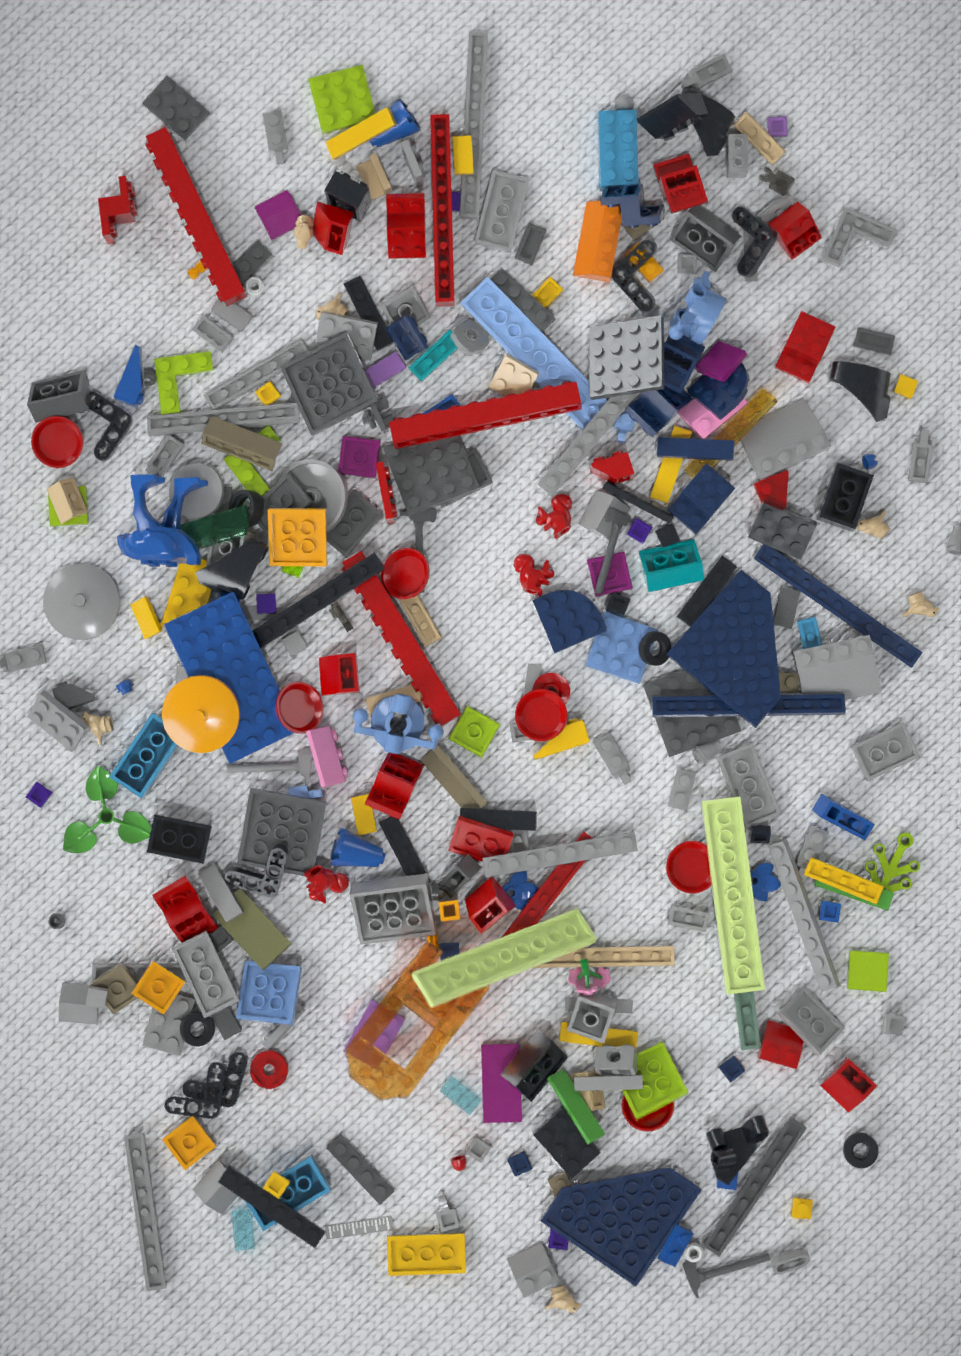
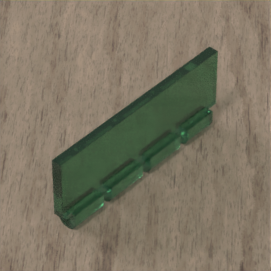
(218, 527)

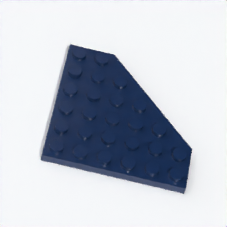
(735, 649)
(622, 1217)

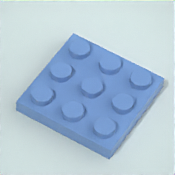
(618, 648)
(269, 994)

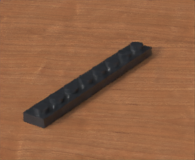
(318, 600)

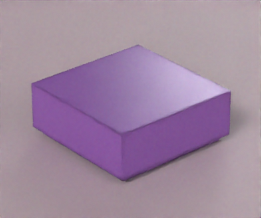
(777, 126)

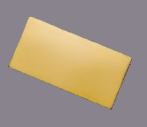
(463, 155)
(146, 617)
(363, 815)

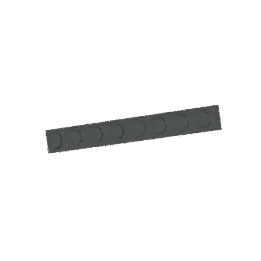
(754, 1186)

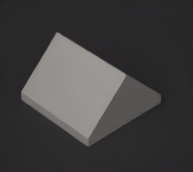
(595, 514)
(212, 1192)

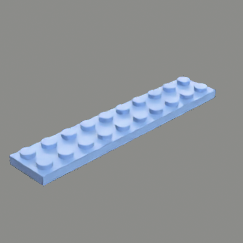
(528, 344)

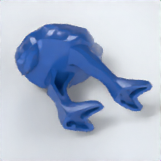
(165, 542)

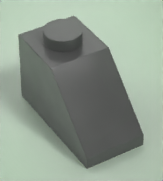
(72, 695)
(460, 875)

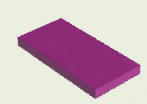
(500, 1099)

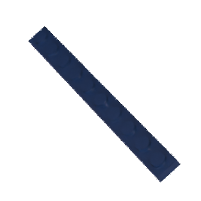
(838, 605)
(713, 707)

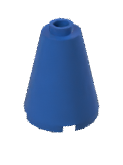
(406, 125)
(355, 851)

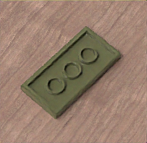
(255, 932)

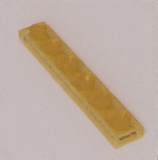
(738, 427)

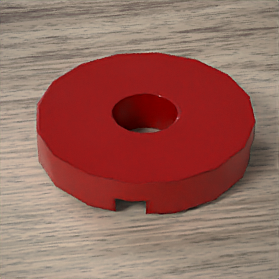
(257, 1069)

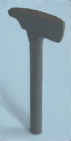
(418, 520)
(618, 521)
(696, 1278)

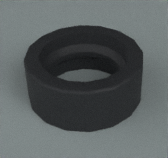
(256, 504)

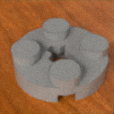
(464, 342)

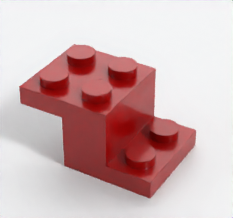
(680, 183)
(117, 210)
(406, 225)
(805, 347)
(394, 784)
(184, 910)

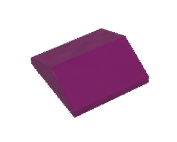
(278, 214)

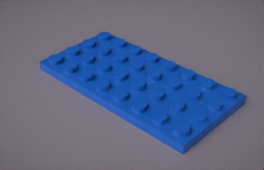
(221, 645)

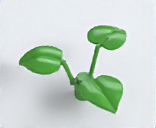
(132, 830)

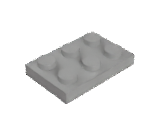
(360, 331)
(57, 721)
(885, 751)
(811, 1021)
(164, 1029)

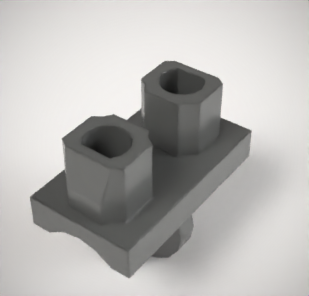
(383, 422)

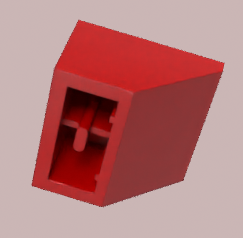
(332, 227)
(795, 230)
(613, 469)
(339, 674)
(488, 905)
(848, 1085)

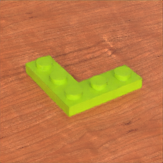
(170, 367)
(244, 470)

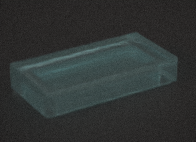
(460, 1095)
(243, 1230)

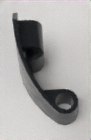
(713, 126)
(866, 384)
(234, 570)
(735, 1147)

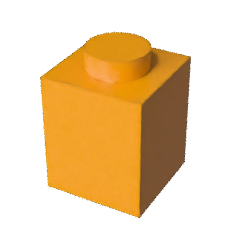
(449, 910)

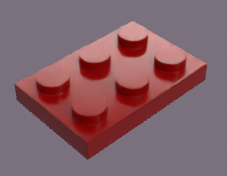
(386, 492)
(479, 839)

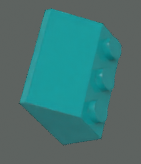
(671, 565)

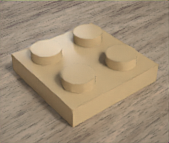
(513, 377)

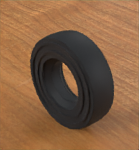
(645, 644)
(205, 1037)
(872, 1154)

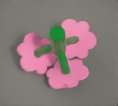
(580, 978)

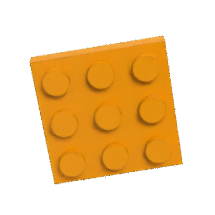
(297, 537)

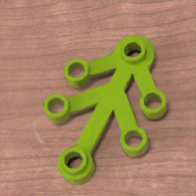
(891, 870)

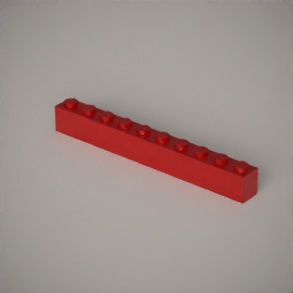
(442, 210)
(196, 217)
(485, 415)
(405, 647)

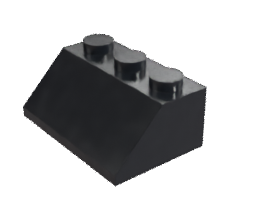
(674, 116)
(533, 1065)

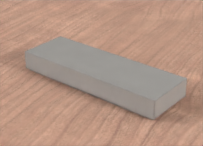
(220, 893)

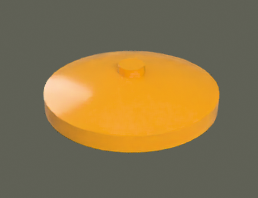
(201, 714)

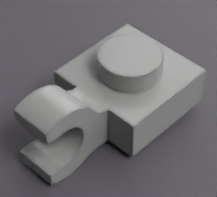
(447, 1216)

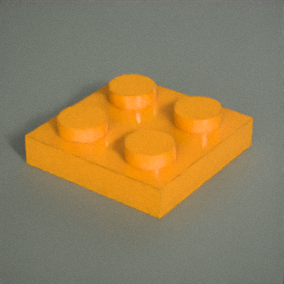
(158, 987)
(189, 1142)

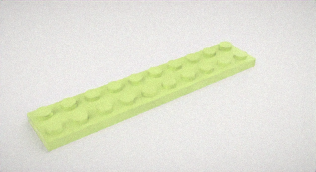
(733, 895)
(503, 957)

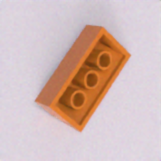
(598, 242)

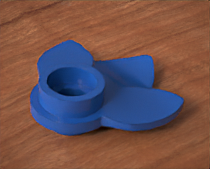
(764, 881)
(522, 889)

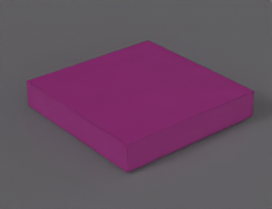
(721, 361)
(359, 457)
(618, 574)

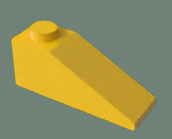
(572, 736)

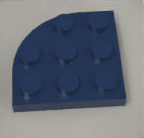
(720, 396)
(568, 618)

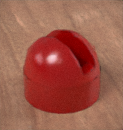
(459, 1162)

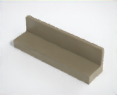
(241, 443)
(452, 779)

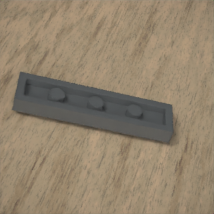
(523, 300)
(360, 1169)

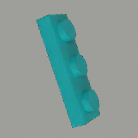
(433, 357)

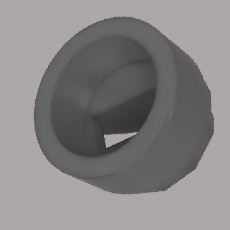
(149, 378)
(438, 892)
(56, 925)

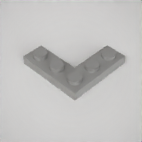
(856, 223)

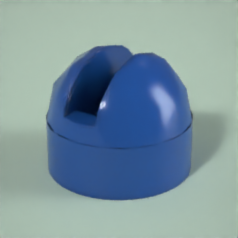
(869, 461)

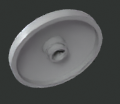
(323, 486)
(81, 601)

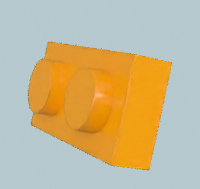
(649, 270)

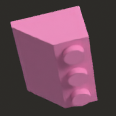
(702, 421)
(327, 756)

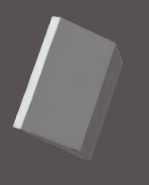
(403, 304)
(73, 1007)

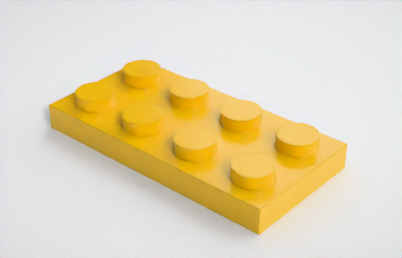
(186, 592)
(426, 1254)

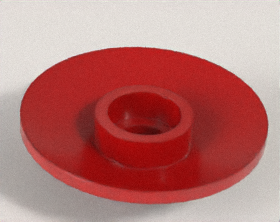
(556, 682)

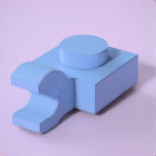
(624, 424)
(303, 791)

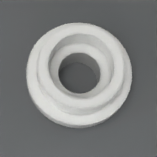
(254, 280)
(693, 1258)

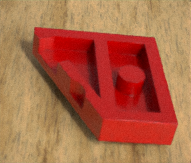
(773, 489)

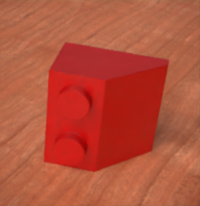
(780, 1045)

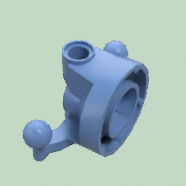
(700, 314)
(381, 719)

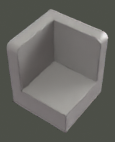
(893, 1024)

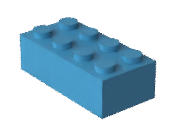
(617, 148)
(145, 758)
(305, 1186)

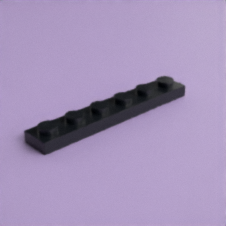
(272, 1206)

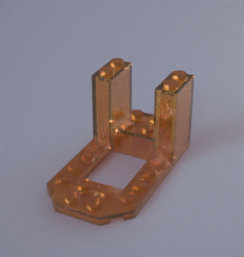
(376, 1070)

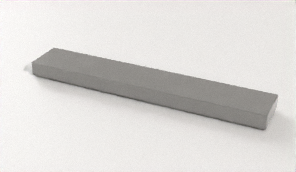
(254, 376)
(136, 969)

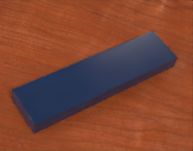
(695, 448)

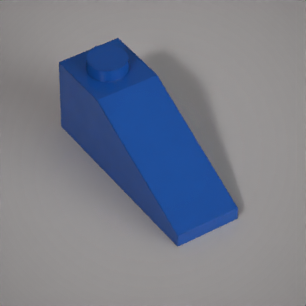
(131, 385)
(842, 817)

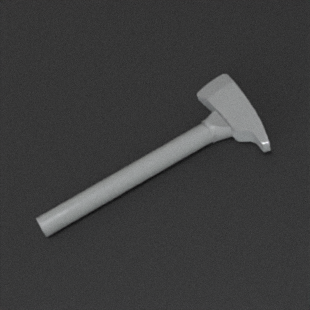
(302, 766)

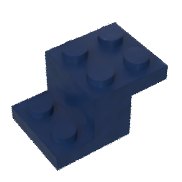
(632, 205)
(680, 361)
(657, 408)
(701, 499)

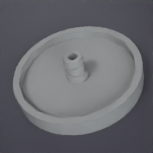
(202, 501)

